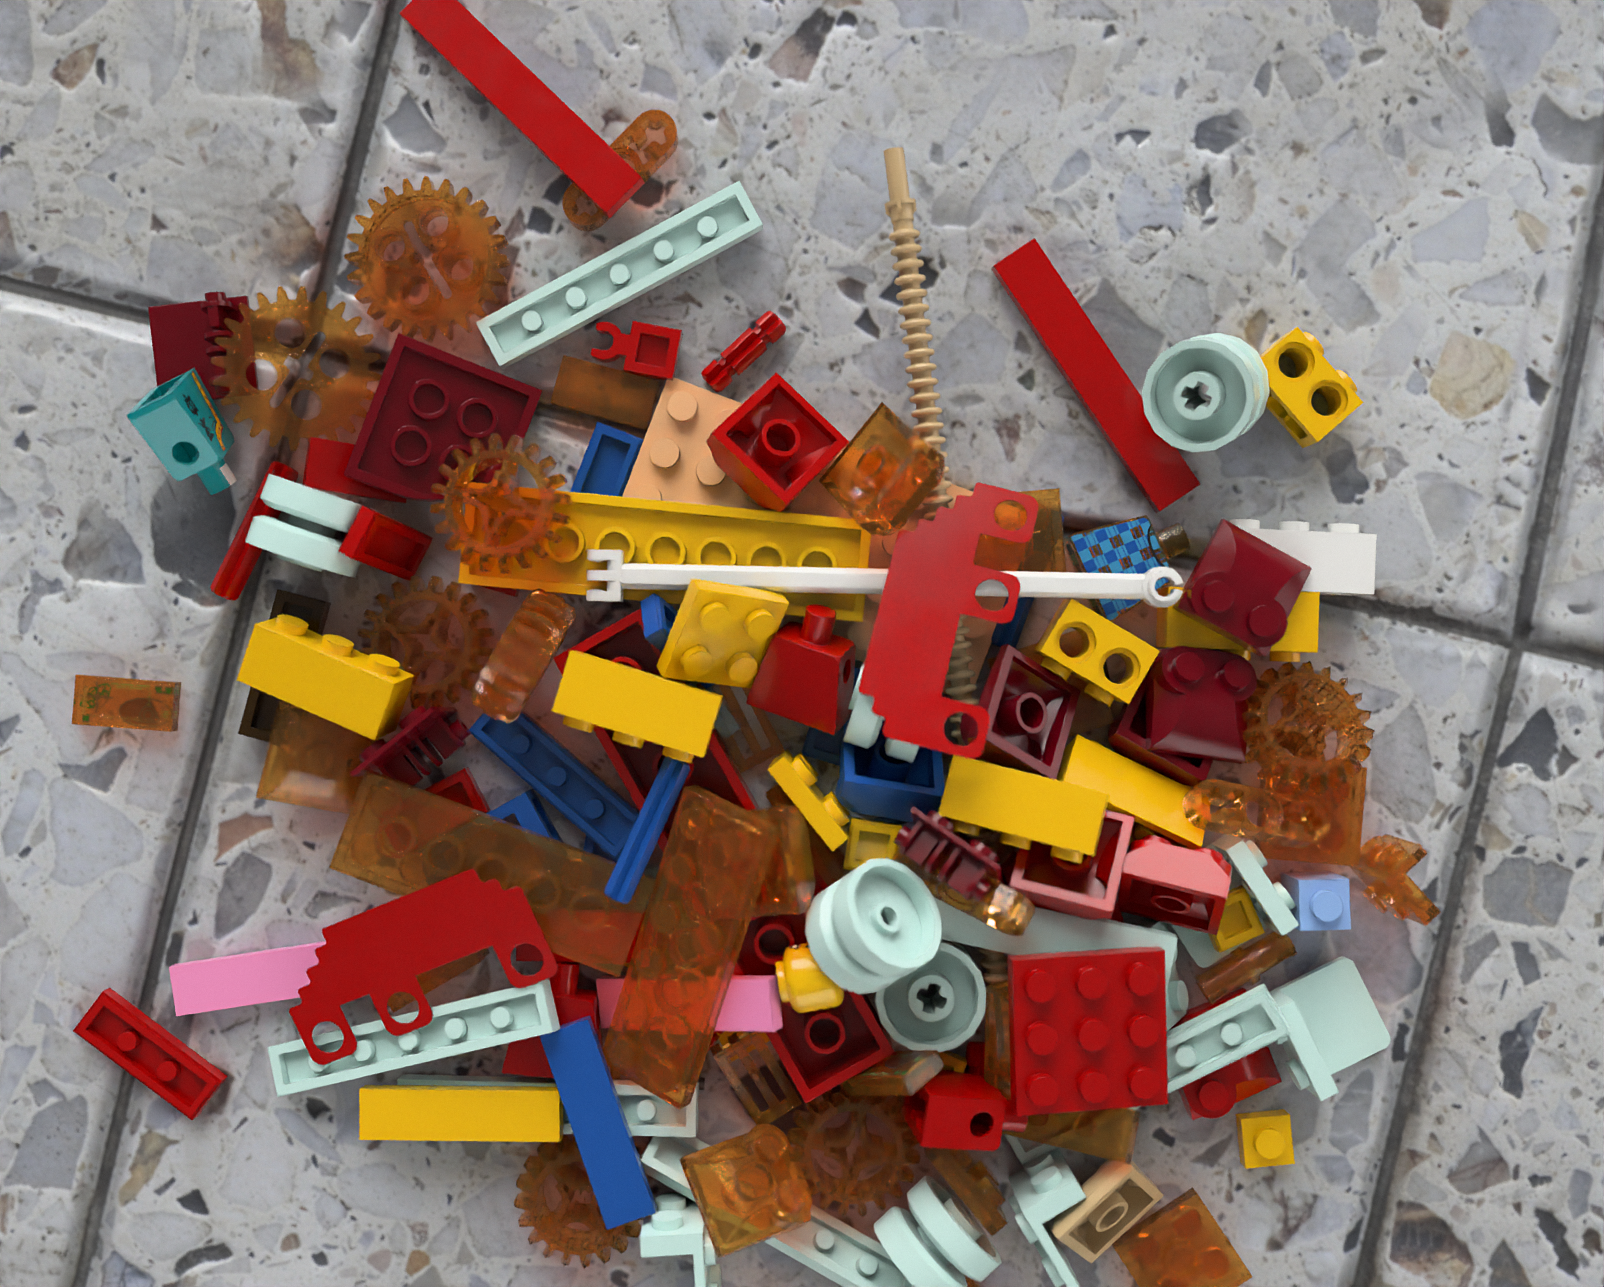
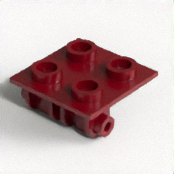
(186, 337)
(416, 727)
(936, 833)

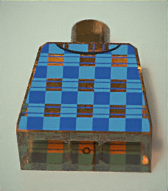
(1125, 549)

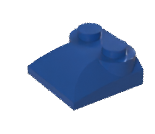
(886, 785)

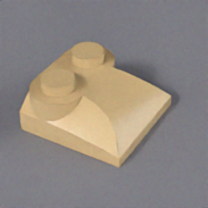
(1113, 1202)

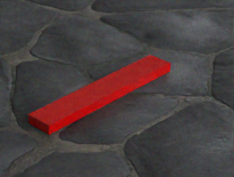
(525, 102)
(1094, 374)

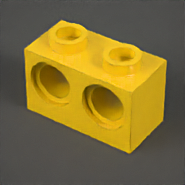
(1291, 397)
(1100, 640)

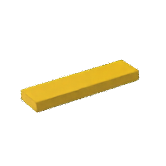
(460, 1113)

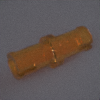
(1245, 966)

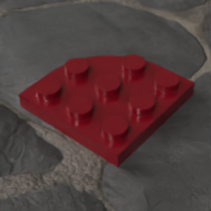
(426, 411)

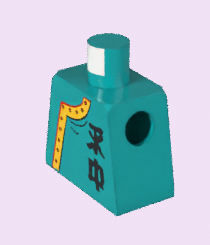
(186, 431)

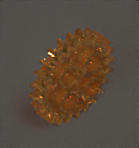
(390, 282)
(256, 341)

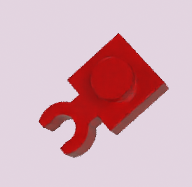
(647, 351)

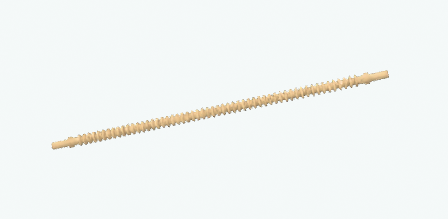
(901, 212)

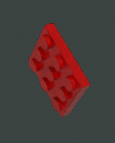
(1087, 1030)

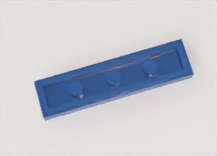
(560, 779)
(598, 1123)

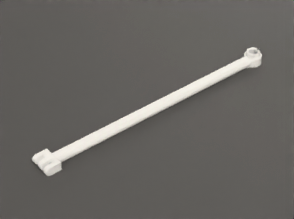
(865, 580)

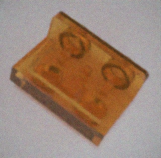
(1384, 870)

